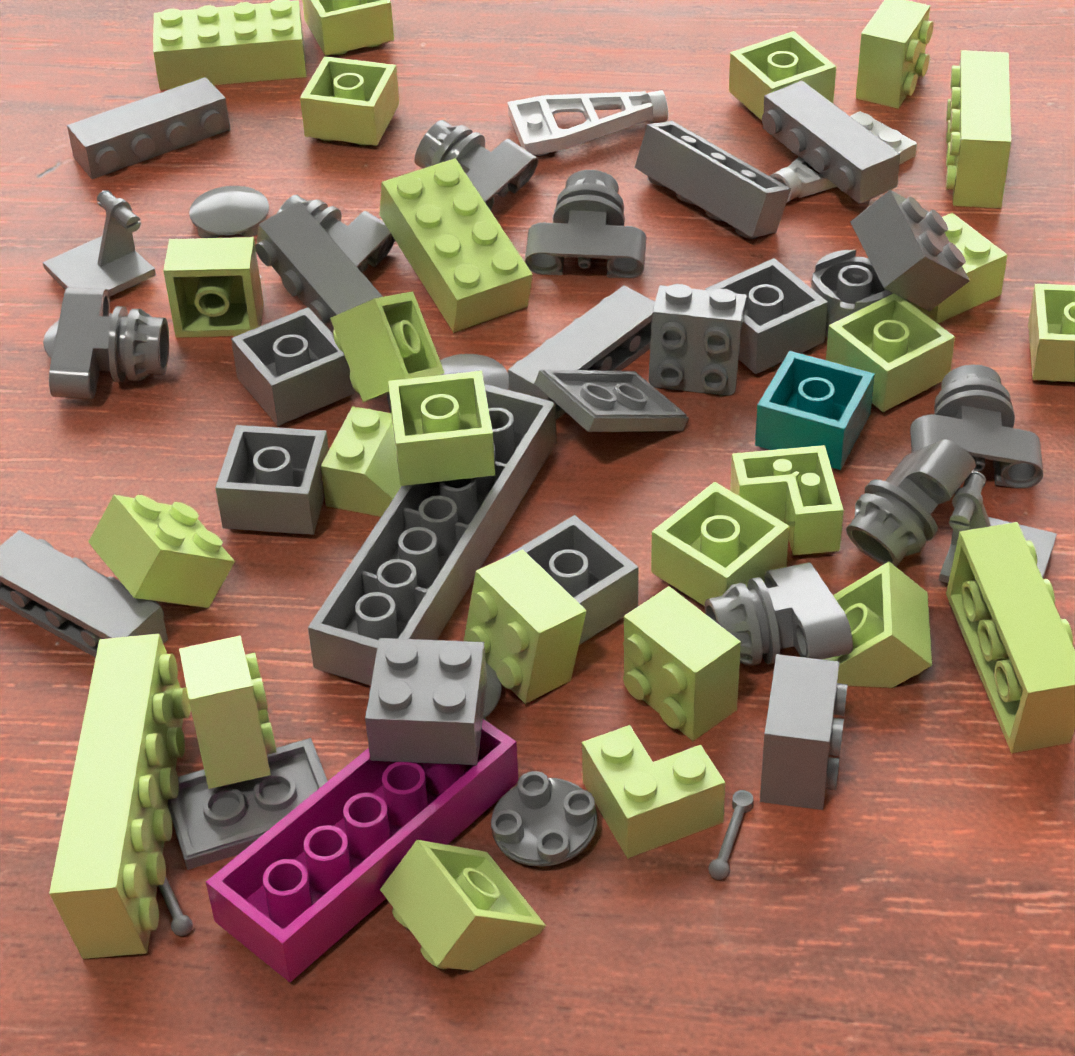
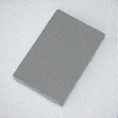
(611, 400)
(233, 816)

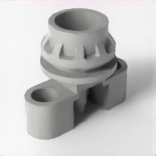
(490, 172)
(587, 226)
(363, 240)
(94, 341)
(980, 418)
(896, 513)
(783, 613)

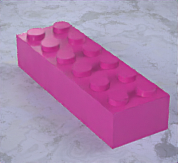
(337, 848)

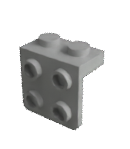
(696, 339)

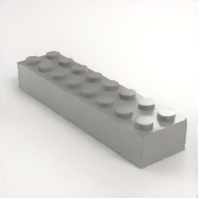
(431, 545)

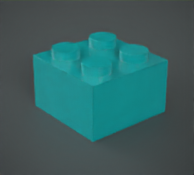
(814, 406)

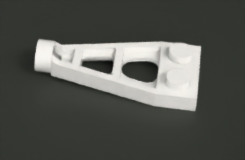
(540, 134)
(806, 182)

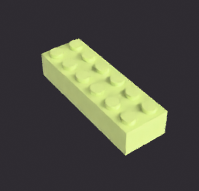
(119, 798)

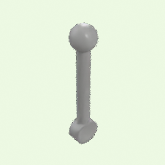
(742, 803)
(181, 924)

